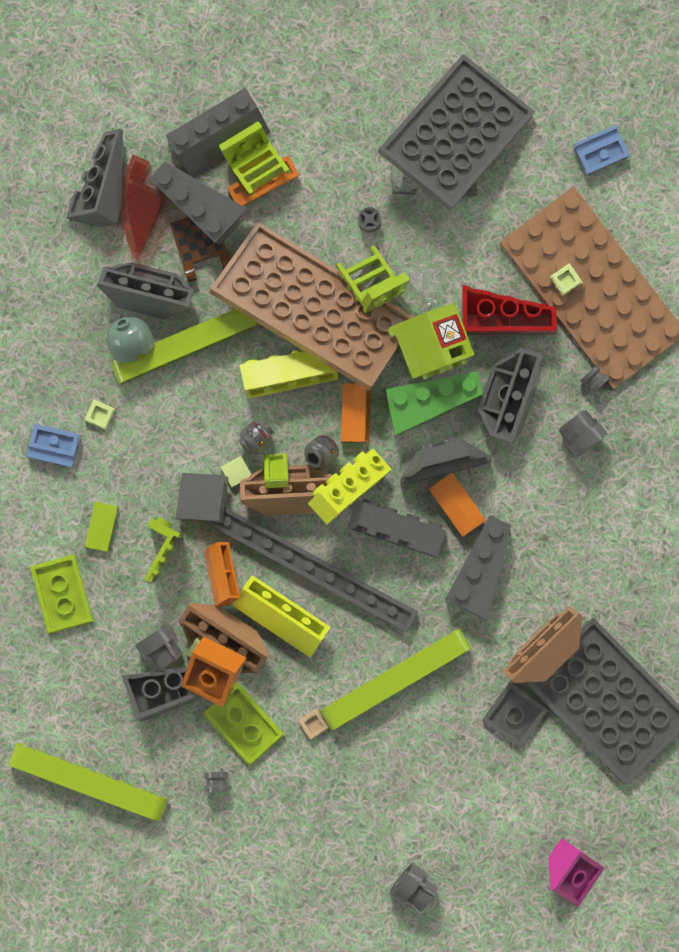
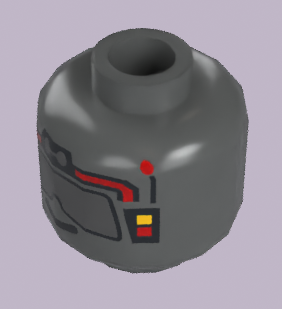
(256, 437)
(321, 452)

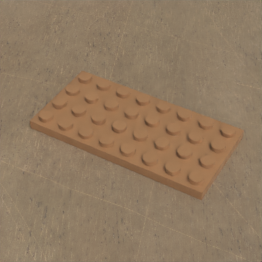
(308, 305)
(615, 309)

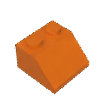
(213, 671)

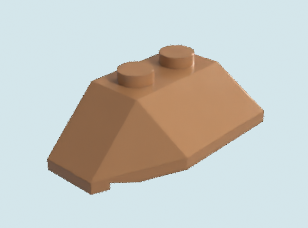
(283, 500)
(225, 630)
(547, 649)

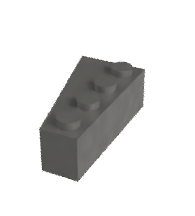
(203, 205)
(396, 528)
(479, 574)
(157, 692)

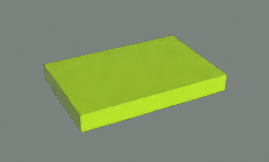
(61, 594)
(244, 725)

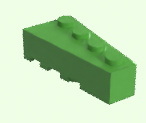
(428, 400)

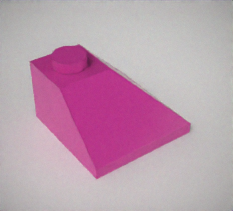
(572, 872)

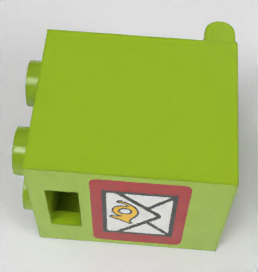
(433, 341)

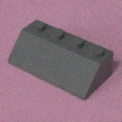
(199, 139)

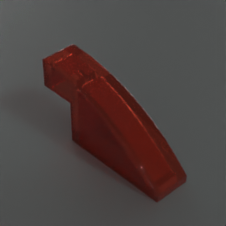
(139, 205)

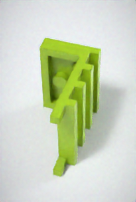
(247, 151)
(379, 293)
(164, 528)

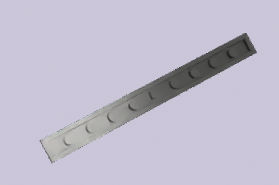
(316, 569)

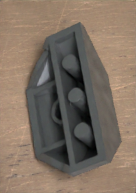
(145, 290)
(510, 393)
(443, 459)

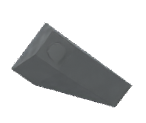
(101, 195)

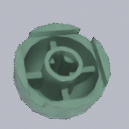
(129, 339)

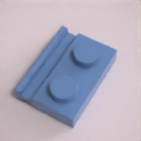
(601, 150)
(53, 445)

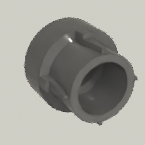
(582, 433)
(160, 648)
(414, 888)

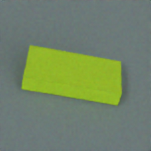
(276, 470)
(101, 526)

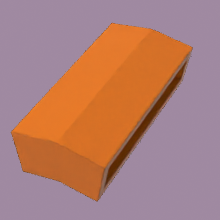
(355, 414)
(457, 504)
(221, 574)

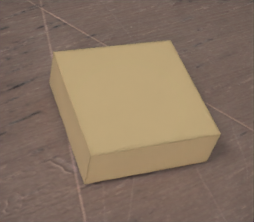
(313, 724)

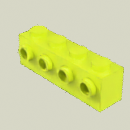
(284, 373)
(349, 486)
(281, 616)

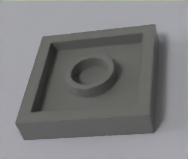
(202, 497)
(514, 714)

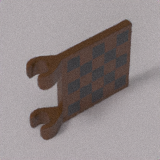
(195, 246)

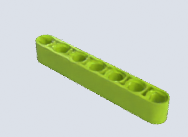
(183, 343)
(395, 679)
(88, 782)

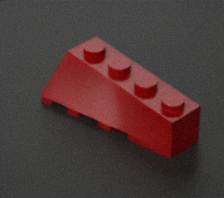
(504, 315)

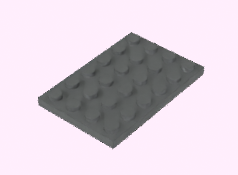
(456, 132)
(611, 703)

